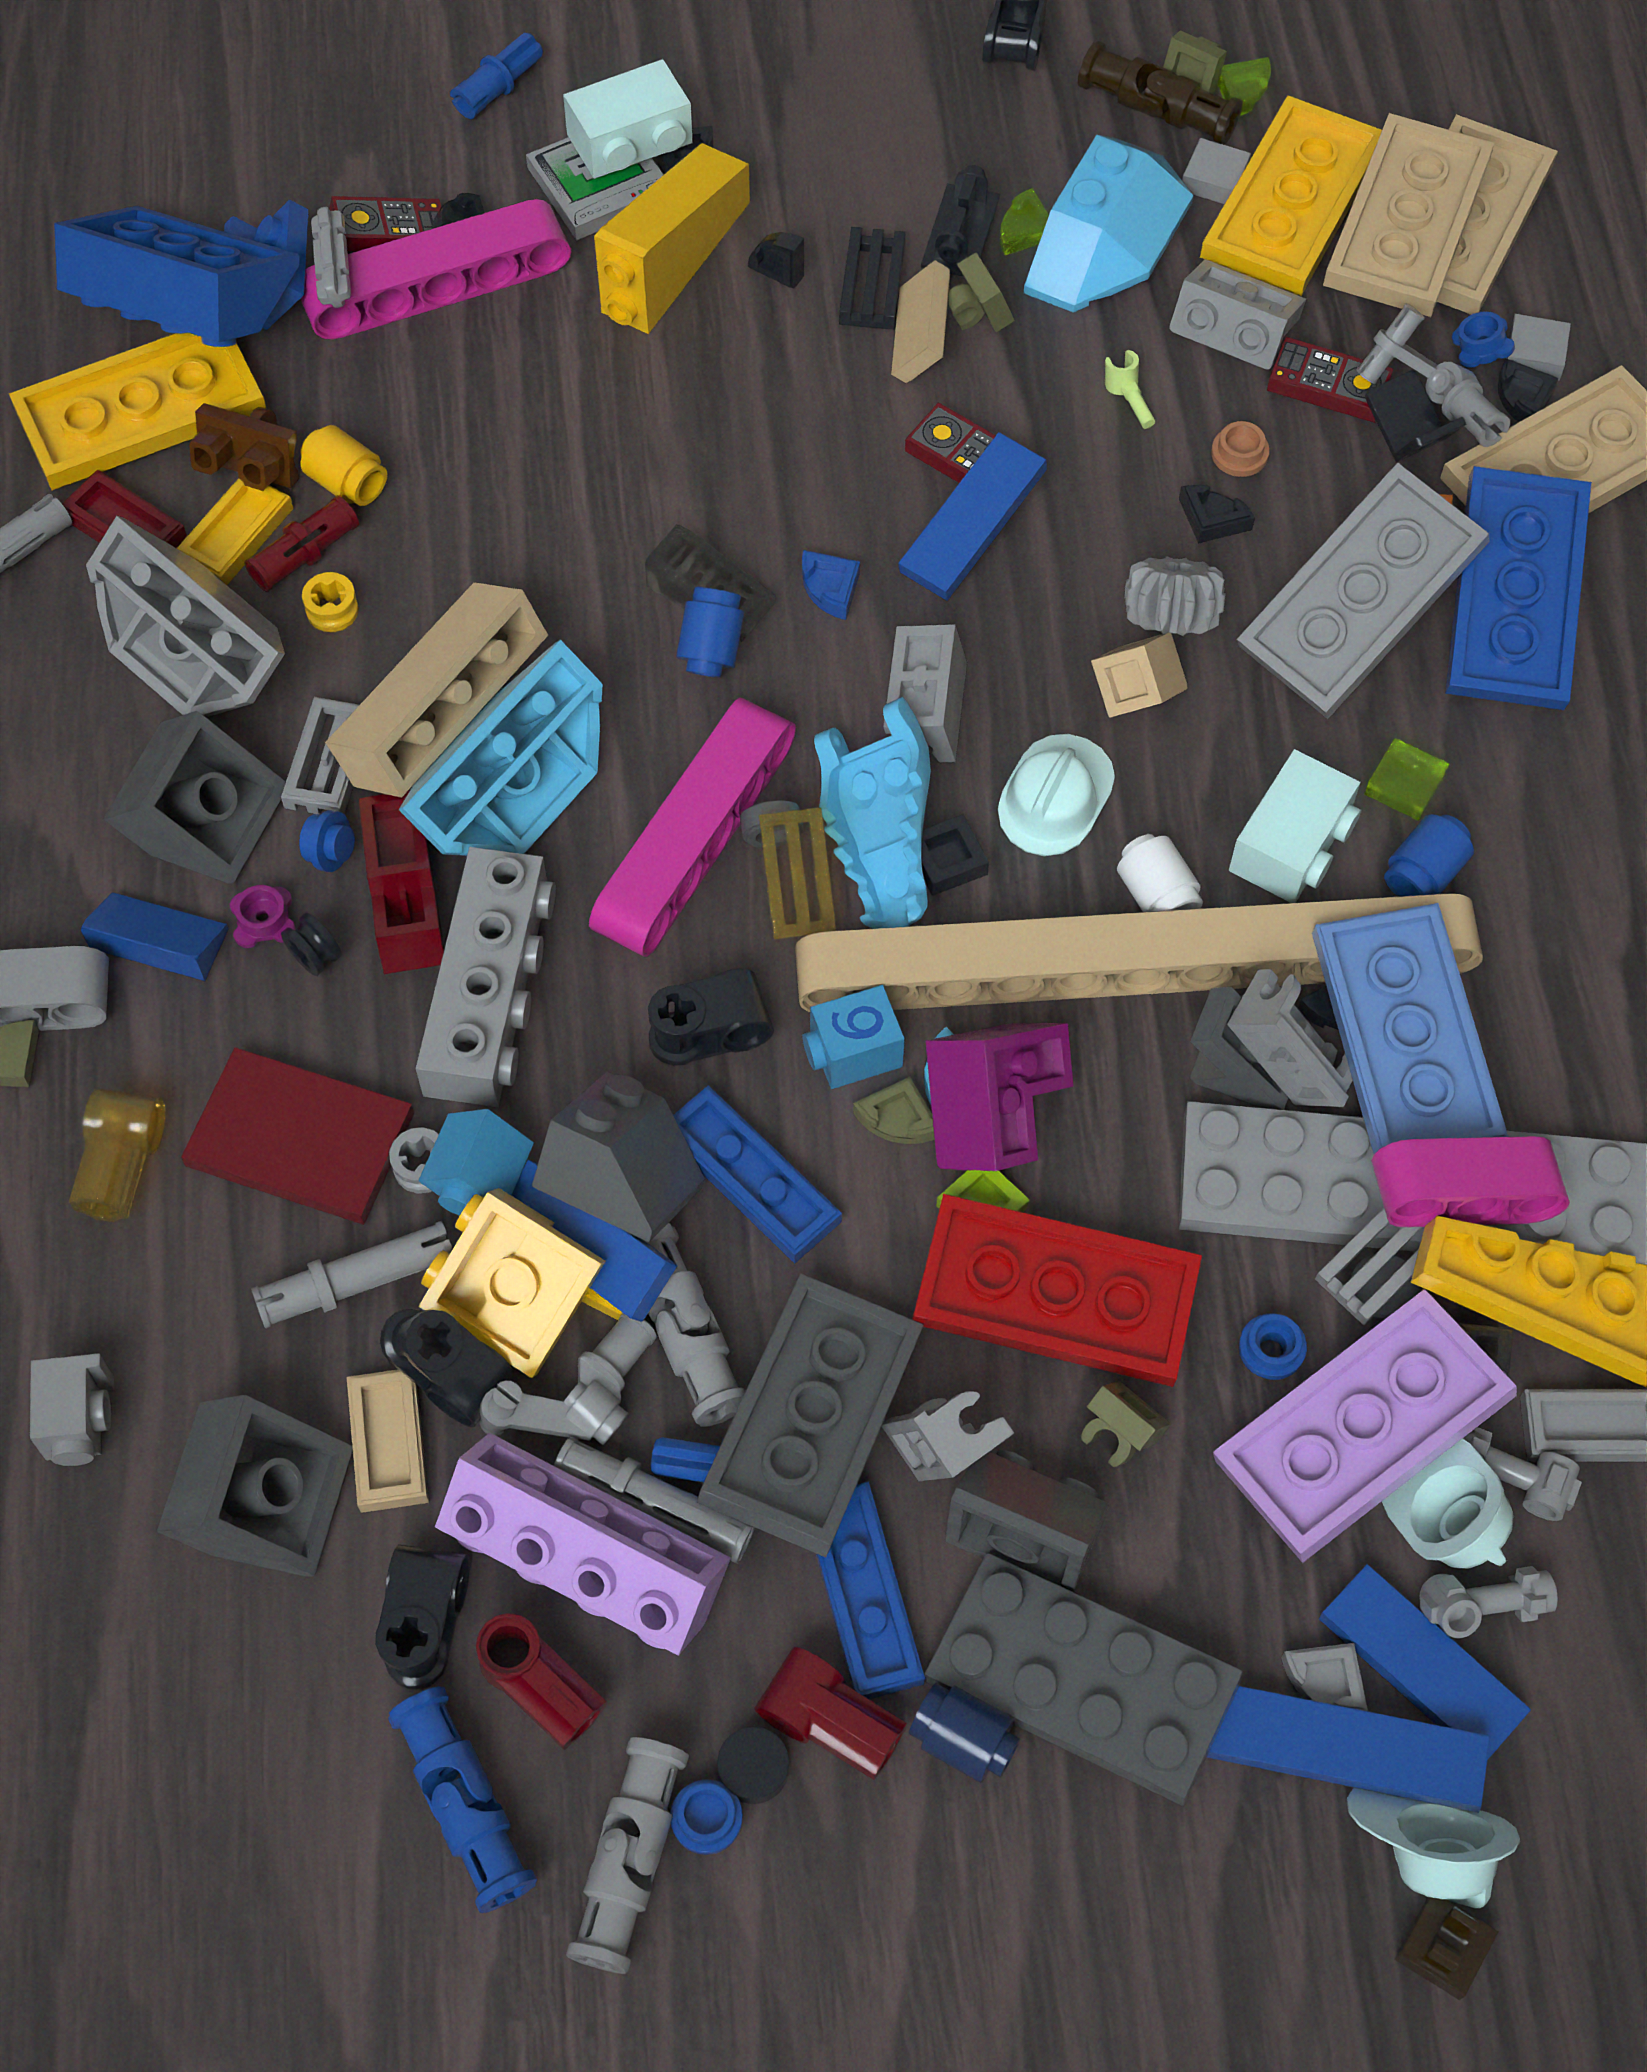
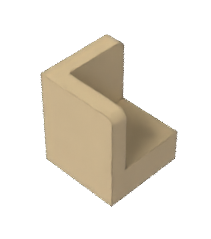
(1139, 674)

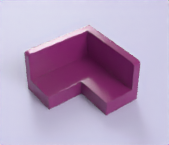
(986, 1090)

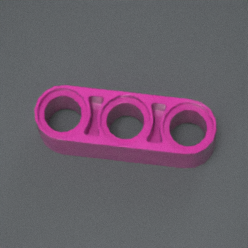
(1470, 1180)

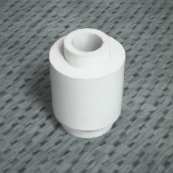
(1158, 875)

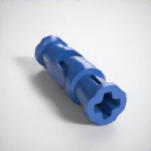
(466, 1807)

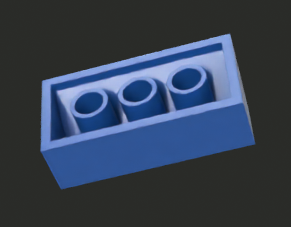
(172, 272)

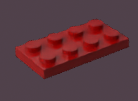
(1058, 1290)

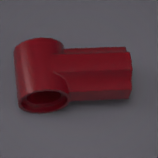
(540, 1684)
(814, 1704)

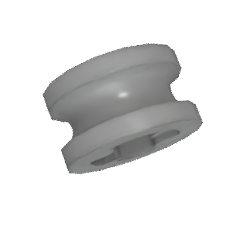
(413, 1142)

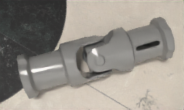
(694, 1339)
(624, 1864)

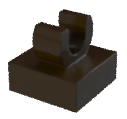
(1446, 1946)

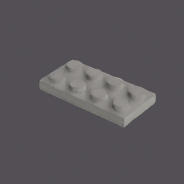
(1363, 590)

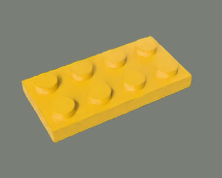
(1292, 196)
(130, 405)

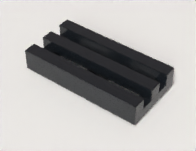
(875, 245)

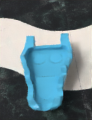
(877, 815)

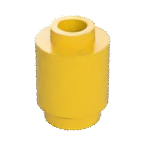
(343, 465)

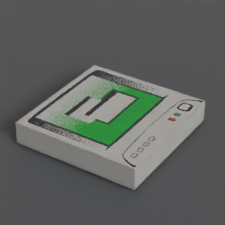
(579, 198)

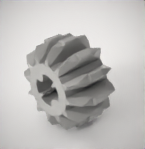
(1174, 595)

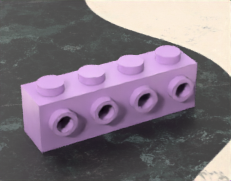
(582, 1543)

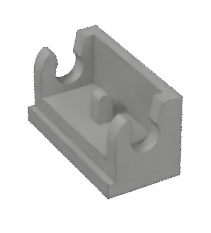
(930, 676)
(1288, 1043)
(937, 1441)

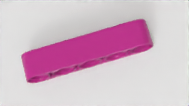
(442, 268)
(692, 827)

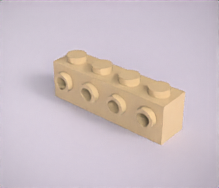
(437, 689)

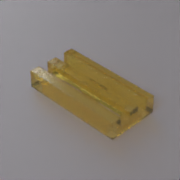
(803, 925)

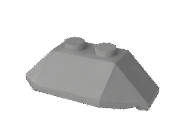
(180, 623)

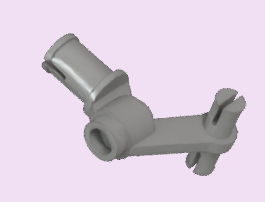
(1446, 383)
(591, 1406)

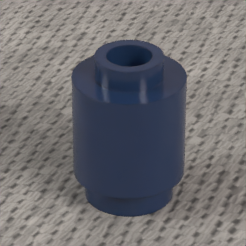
(965, 1732)

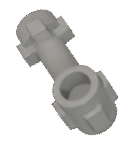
(1549, 1484)
(1461, 1610)

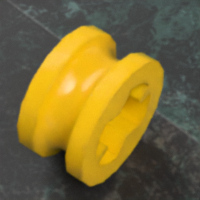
(329, 616)

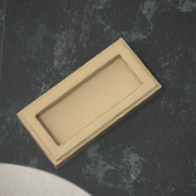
(921, 322)
(387, 1441)

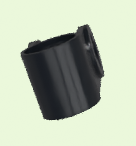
(1015, 31)
(711, 1015)
(452, 1368)
(423, 1603)

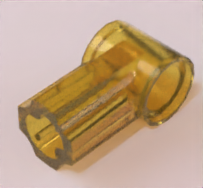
(118, 1136)

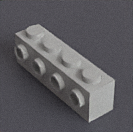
(484, 978)

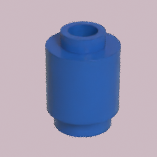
(710, 631)
(1429, 857)

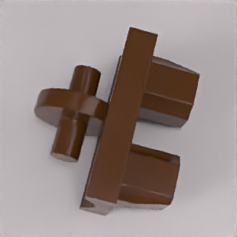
(244, 444)

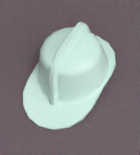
(1055, 794)
(1454, 1510)
(1436, 1846)

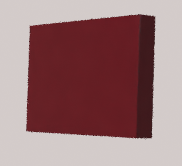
(297, 1135)

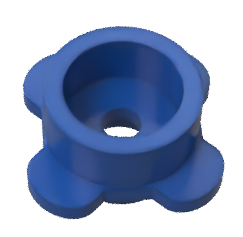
(1482, 339)

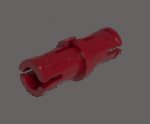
(270, 564)

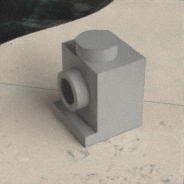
(70, 1407)

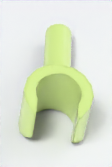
(1125, 382)

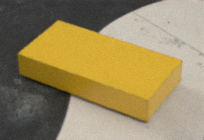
(236, 528)

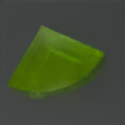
(1245, 81)
(1023, 223)

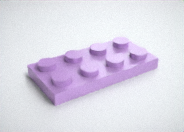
(1364, 1424)

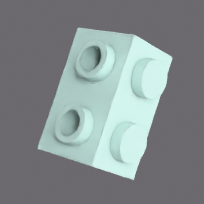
(628, 118)
(1295, 826)

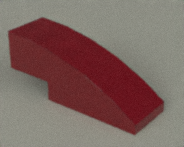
(400, 887)

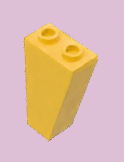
(667, 235)

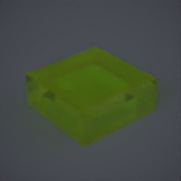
(1406, 779)

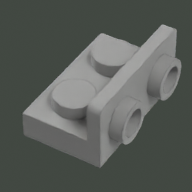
(1235, 313)

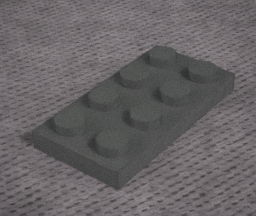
(811, 1415)
(1086, 1678)

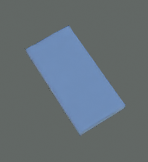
(1407, 1027)

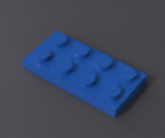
(1521, 591)

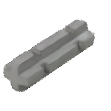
(330, 257)

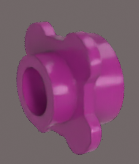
(255, 902)

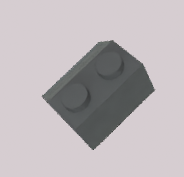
(196, 798)
(619, 1157)
(255, 1486)
(1025, 1517)

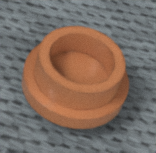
(1240, 449)

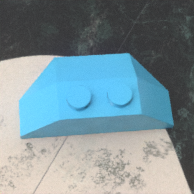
(1107, 225)
(513, 761)

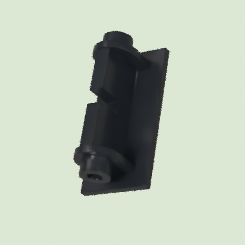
(962, 220)

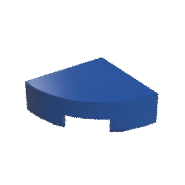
(830, 581)

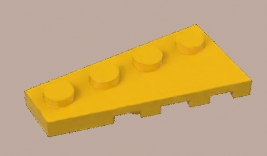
(1545, 1290)

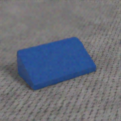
(154, 935)

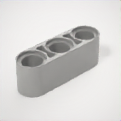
(54, 987)

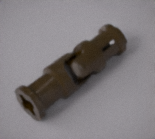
(1166, 95)

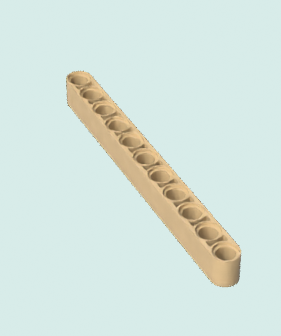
(1094, 953)

